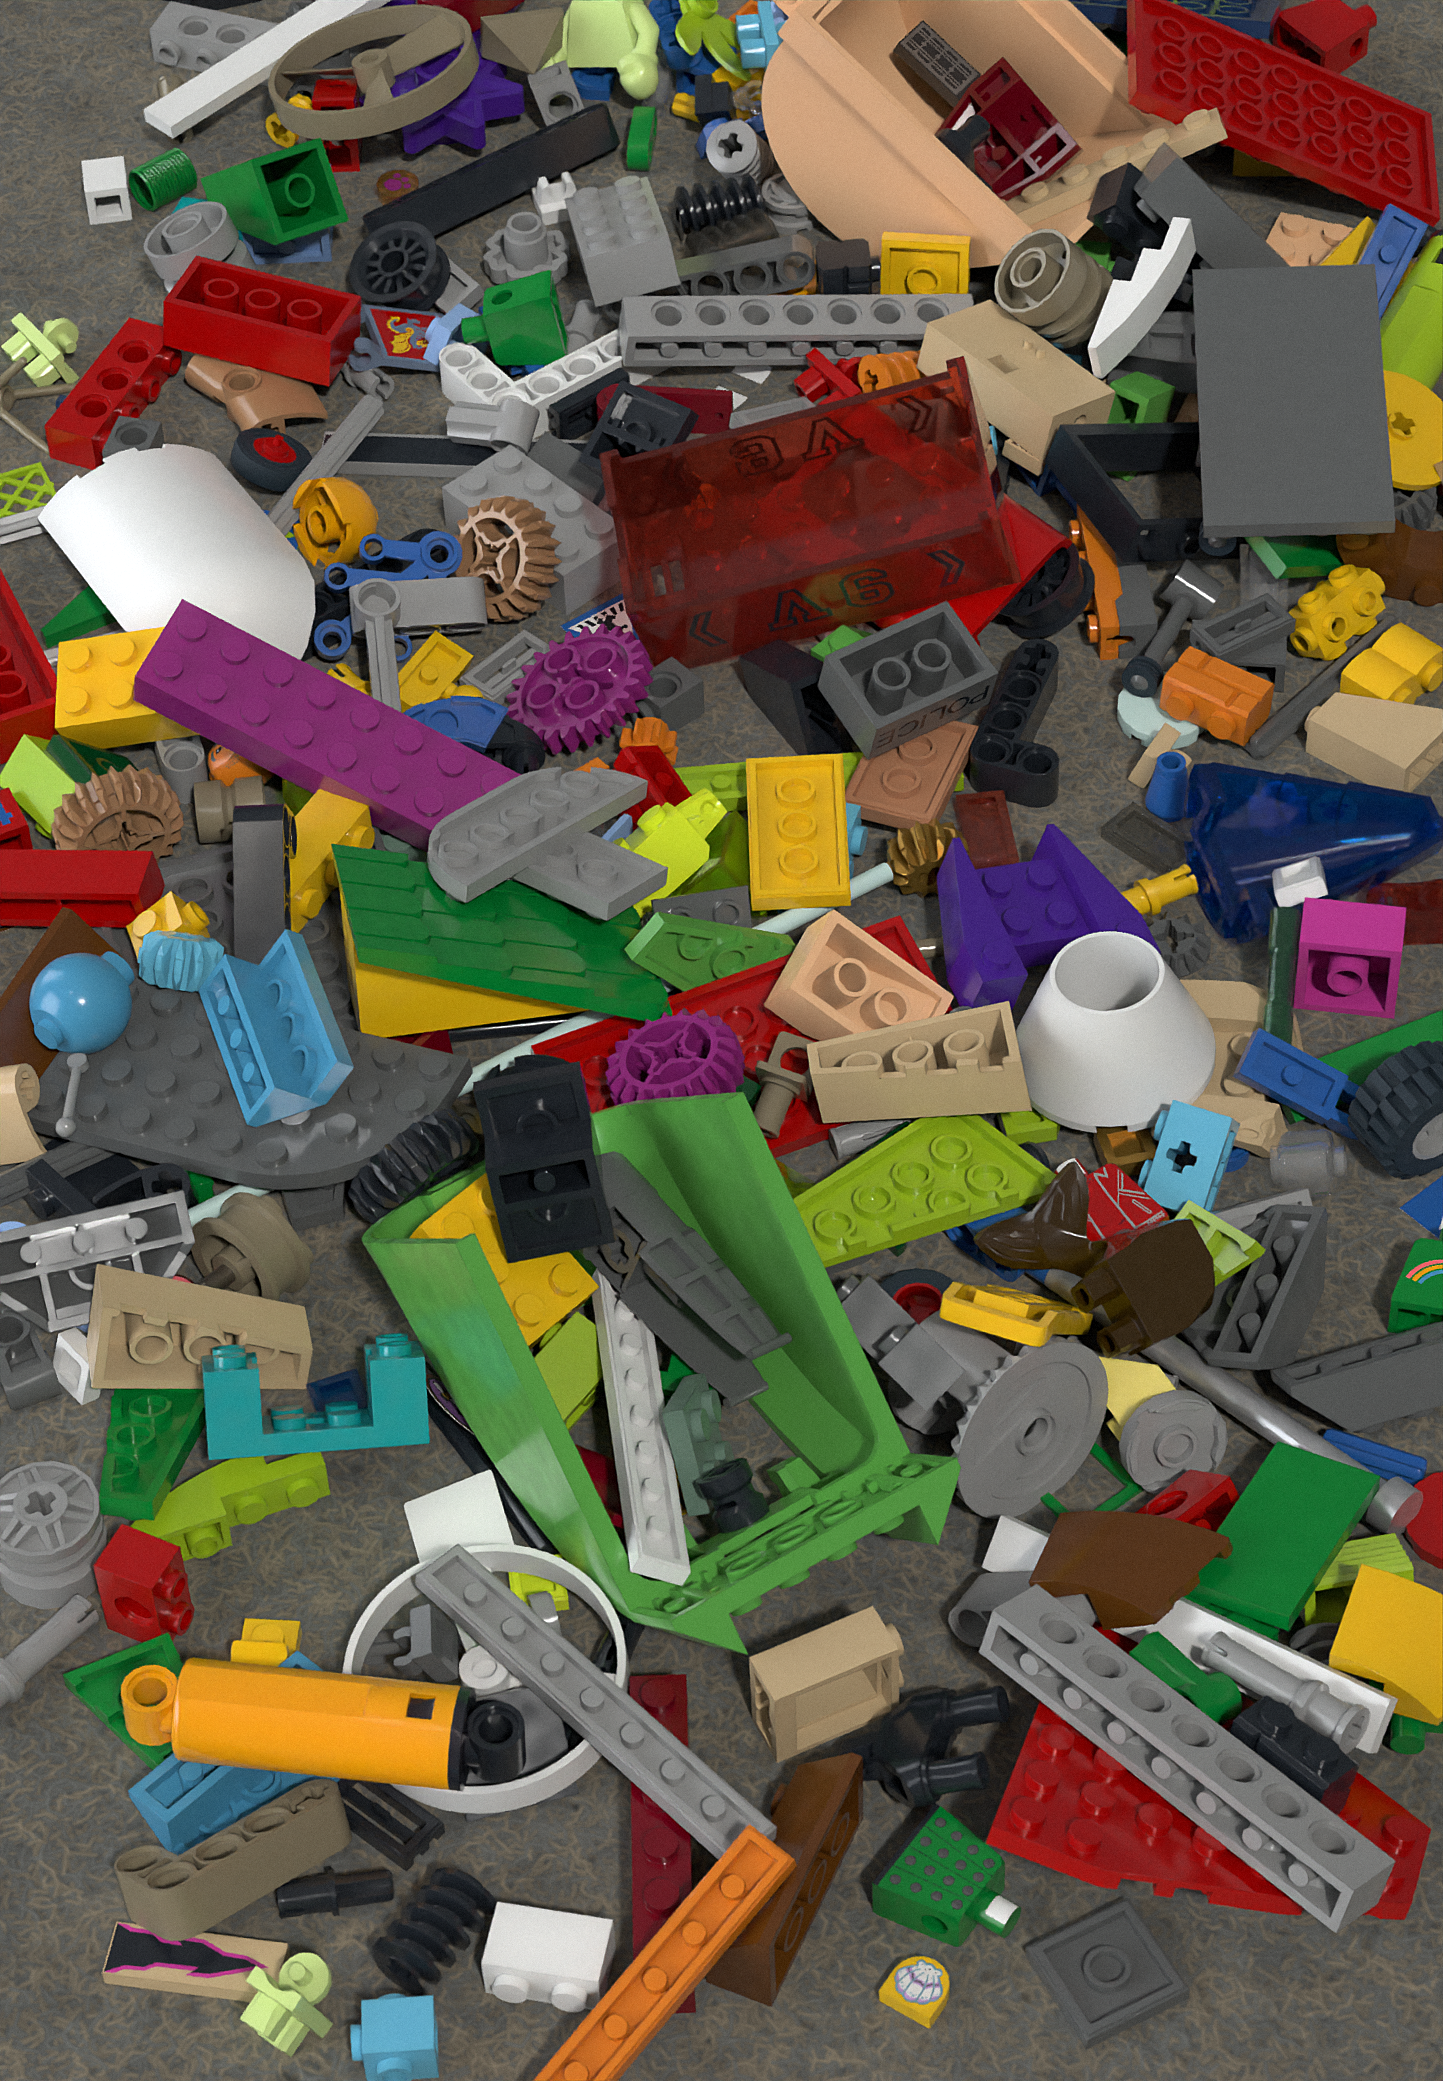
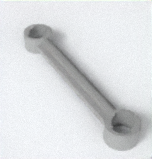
(380, 639)

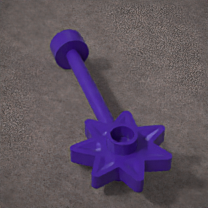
(464, 118)

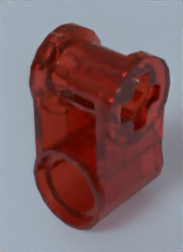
(1422, 905)

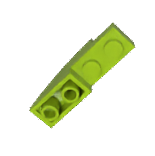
(233, 1494)

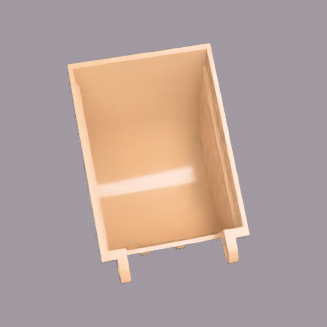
(861, 124)

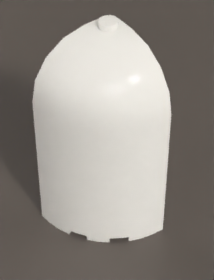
(179, 529)

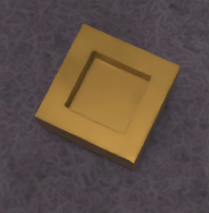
(1124, 1148)

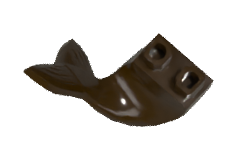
(1145, 1279)

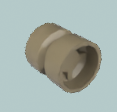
(217, 801)

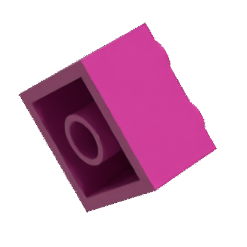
(1349, 957)

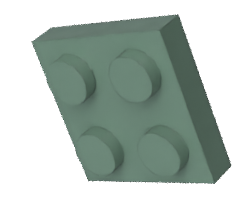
(695, 1437)

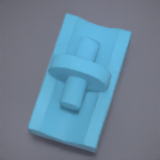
(758, 36)

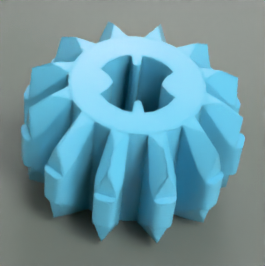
(178, 959)

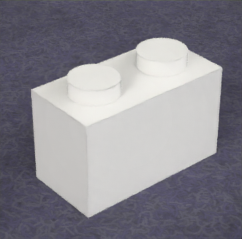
(548, 1957)

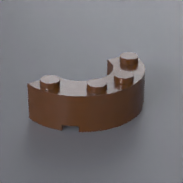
(1405, 560)

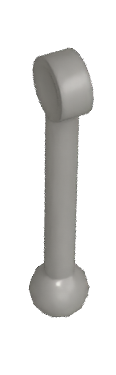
(77, 1065)

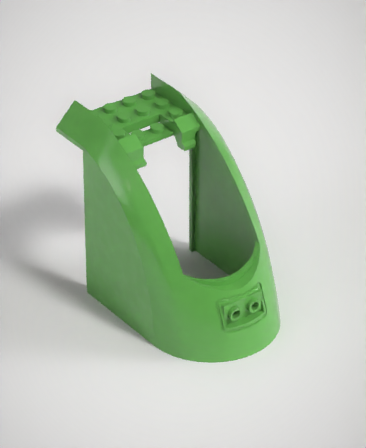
(820, 1399)

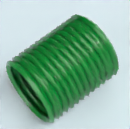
(163, 179)

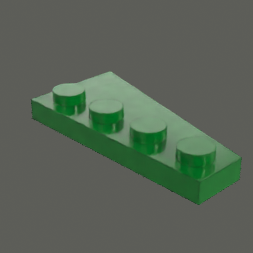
(147, 1448)

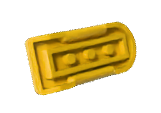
(1012, 1313)

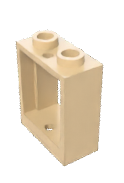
(825, 1683)

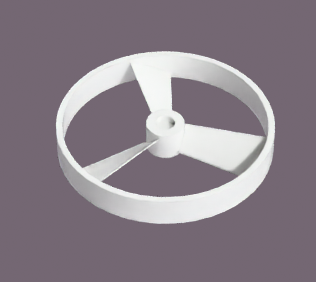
(489, 1676)

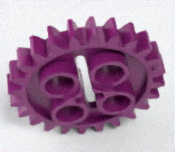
(581, 687)

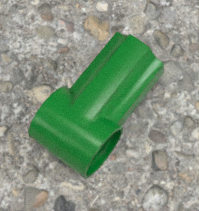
(1211, 1693)

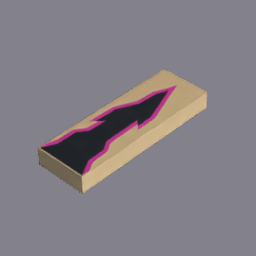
(195, 1966)

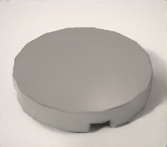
(1171, 1437)

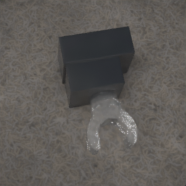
(720, 101)

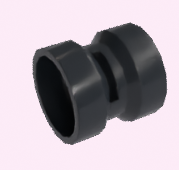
(732, 1495)

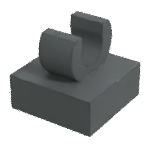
(431, 1644)

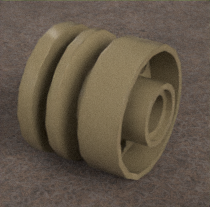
(1052, 287)

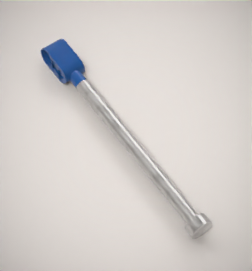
(1392, 1505)

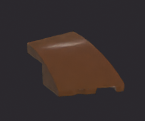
(1126, 1563)

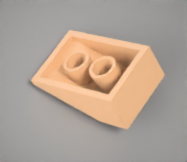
(850, 984)

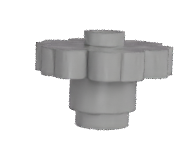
(526, 249)

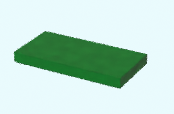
(1285, 1534)

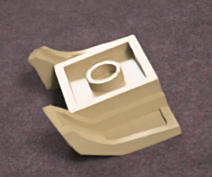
(1235, 1013)

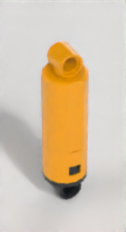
(324, 1724)

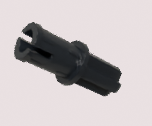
(334, 1892)

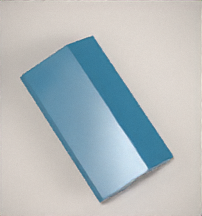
(276, 1031)
(197, 1800)

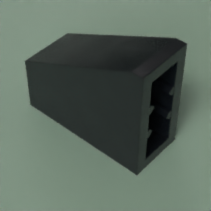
(786, 691)

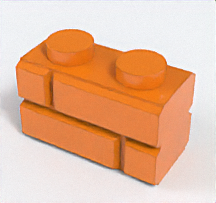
(1216, 696)

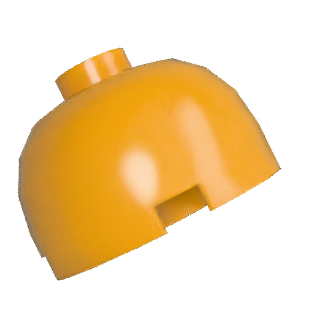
(333, 512)

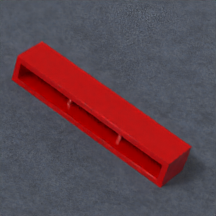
(98, 885)

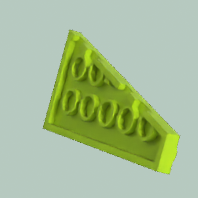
(919, 1184)

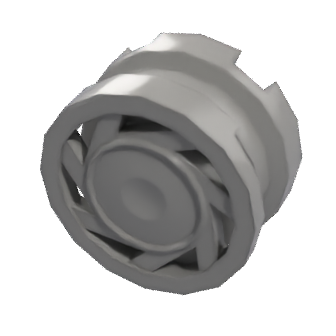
(785, 207)

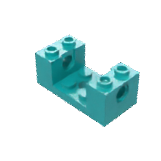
(393, 1417)

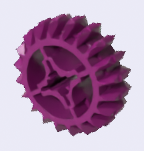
(676, 1059)

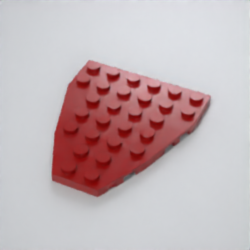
(1103, 1824)

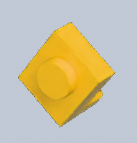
(168, 915)

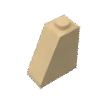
(1377, 739)

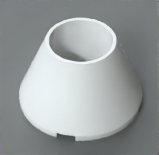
(1113, 1036)

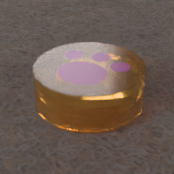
(395, 184)

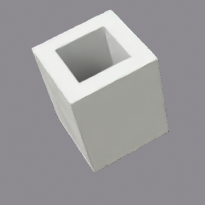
(106, 190)

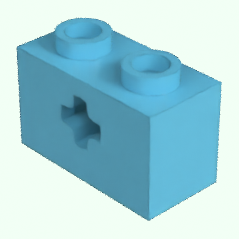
(1210, 1141)

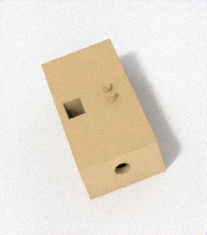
(1018, 375)

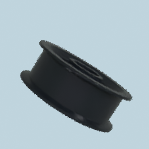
(400, 267)
(1051, 596)

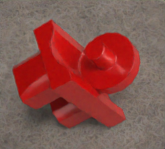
(825, 377)

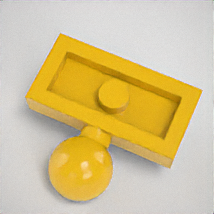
(434, 672)

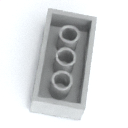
(622, 240)
(584, 530)

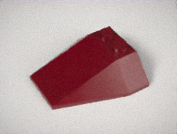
(1025, 137)

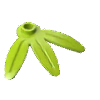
(716, 32)

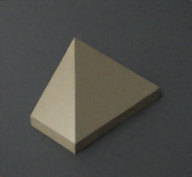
(522, 38)

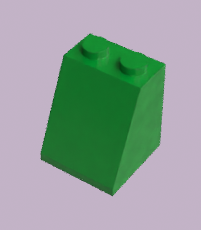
(280, 193)

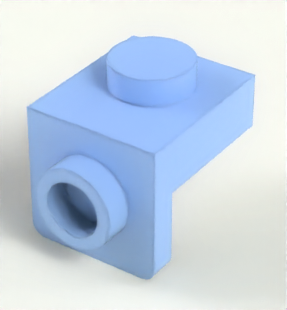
(448, 331)

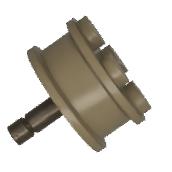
(251, 1249)

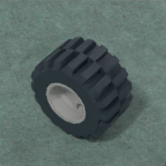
(1402, 1111)

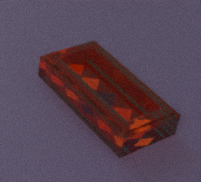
(987, 828)

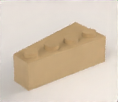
(922, 1069)
(156, 1329)

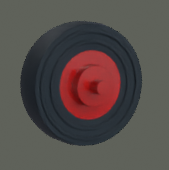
(269, 458)

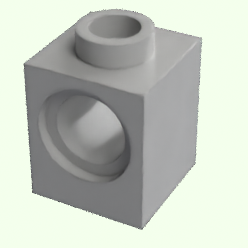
(552, 82)

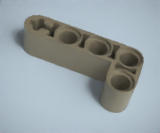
(235, 1866)

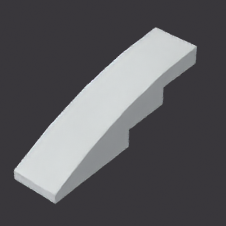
(1138, 303)

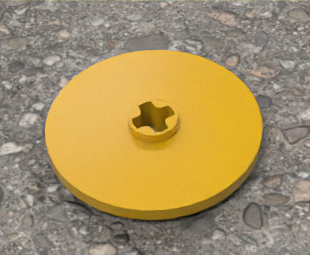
(1413, 432)

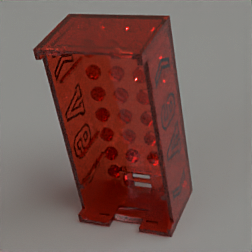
(812, 520)

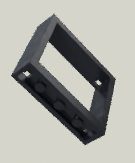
(1087, 451)

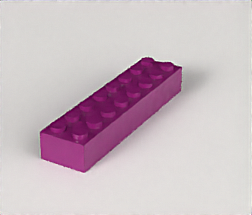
(309, 725)

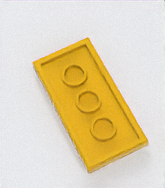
(797, 832)

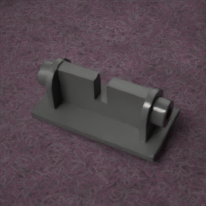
(720, 905)

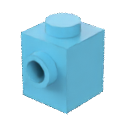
(397, 2038)

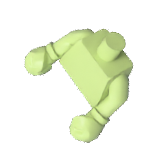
(612, 36)

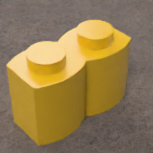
(1395, 668)

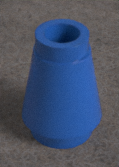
(1168, 787)

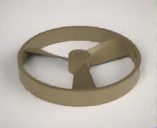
(428, 33)

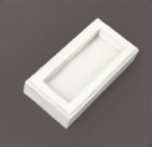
(1299, 881)

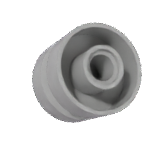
(192, 231)

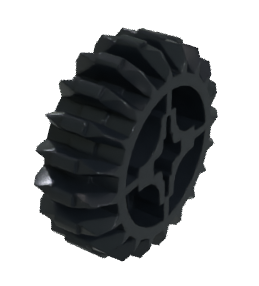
(413, 1163)

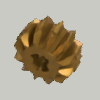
(918, 855)

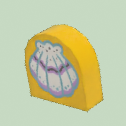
(917, 1989)

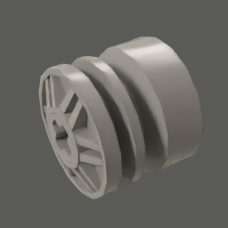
(49, 1534)

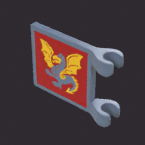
(395, 337)

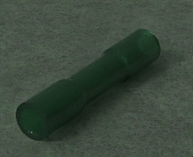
(1282, 952)

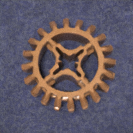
(516, 561)
(120, 814)

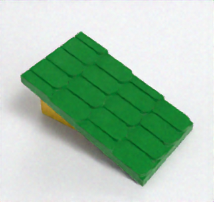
(500, 958)

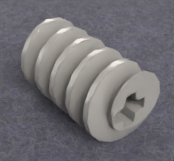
(739, 151)

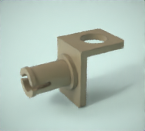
(780, 1085)

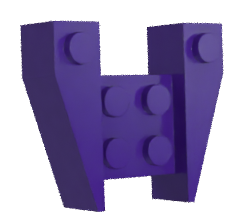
(1022, 916)

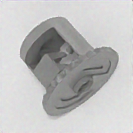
(1016, 1418)

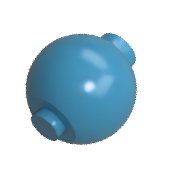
(82, 1002)

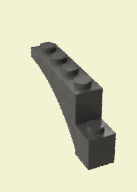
(897, 1341)

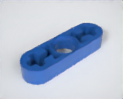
(667, 15)

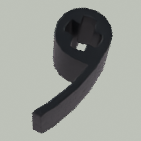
(149, 1182)

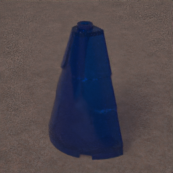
(1265, 820)

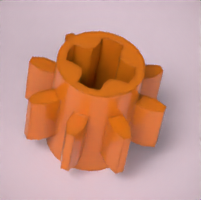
(651, 732)

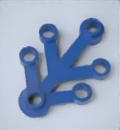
(400, 550)

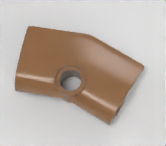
(254, 395)

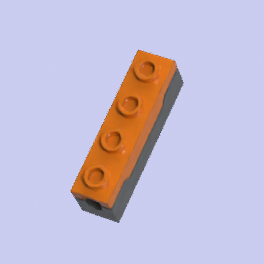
(1122, 600)

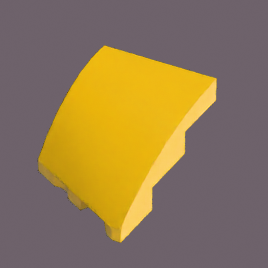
(1395, 1638)

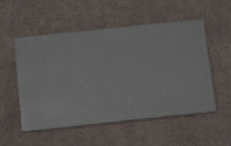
(1291, 402)

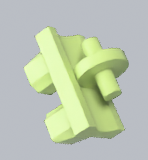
(57, 339)
(286, 2010)

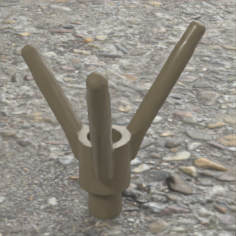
(8, 395)

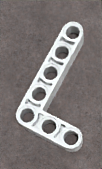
(475, 379)

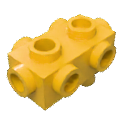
(1336, 612)

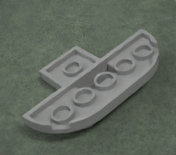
(541, 837)

